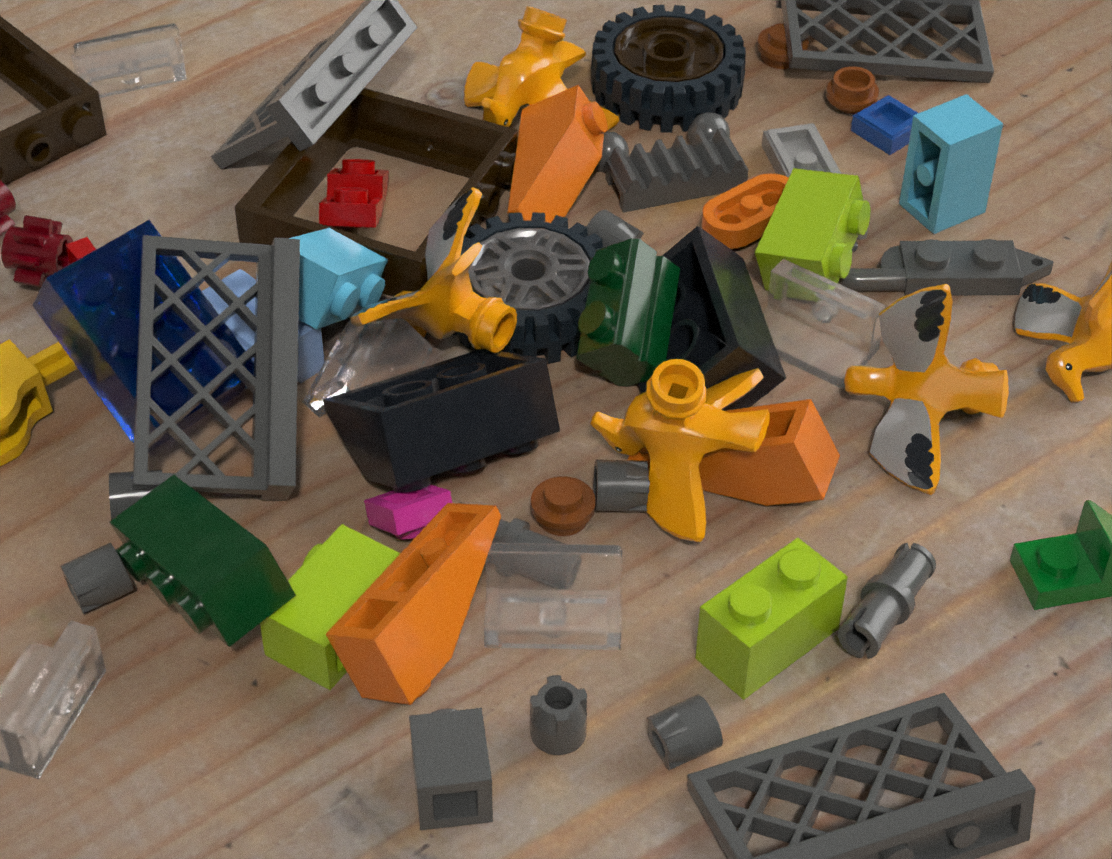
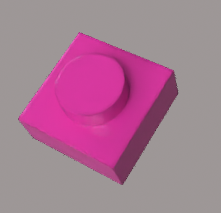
(406, 512)

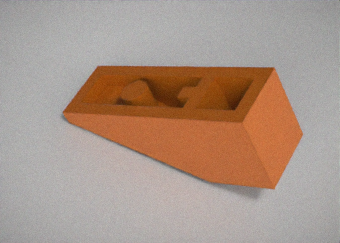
(556, 153)
(787, 468)
(415, 610)

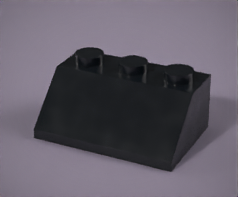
(719, 317)
(445, 417)

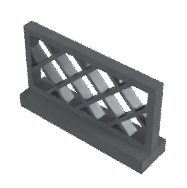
(890, 58)
(323, 82)
(274, 365)
(942, 826)

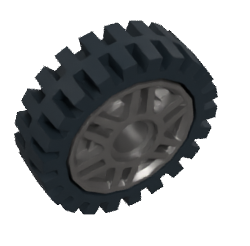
(539, 273)

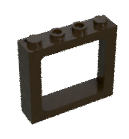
(68, 107)
(396, 129)

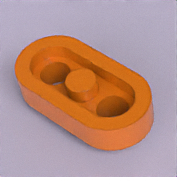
(743, 211)

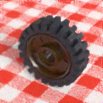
(667, 67)

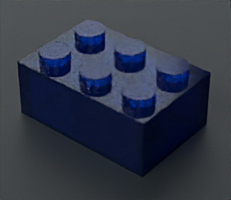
(96, 321)

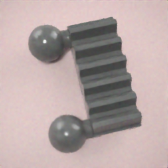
(676, 173)

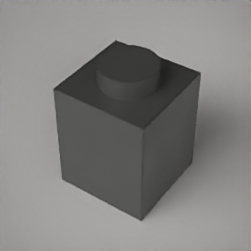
(451, 768)

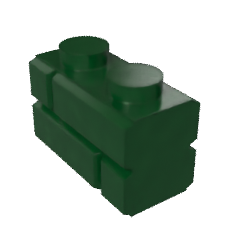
(627, 312)

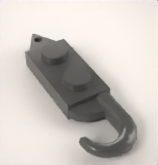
(966, 266)

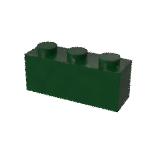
(200, 561)

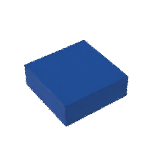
(885, 124)

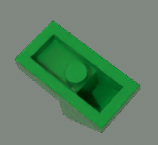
(1070, 565)

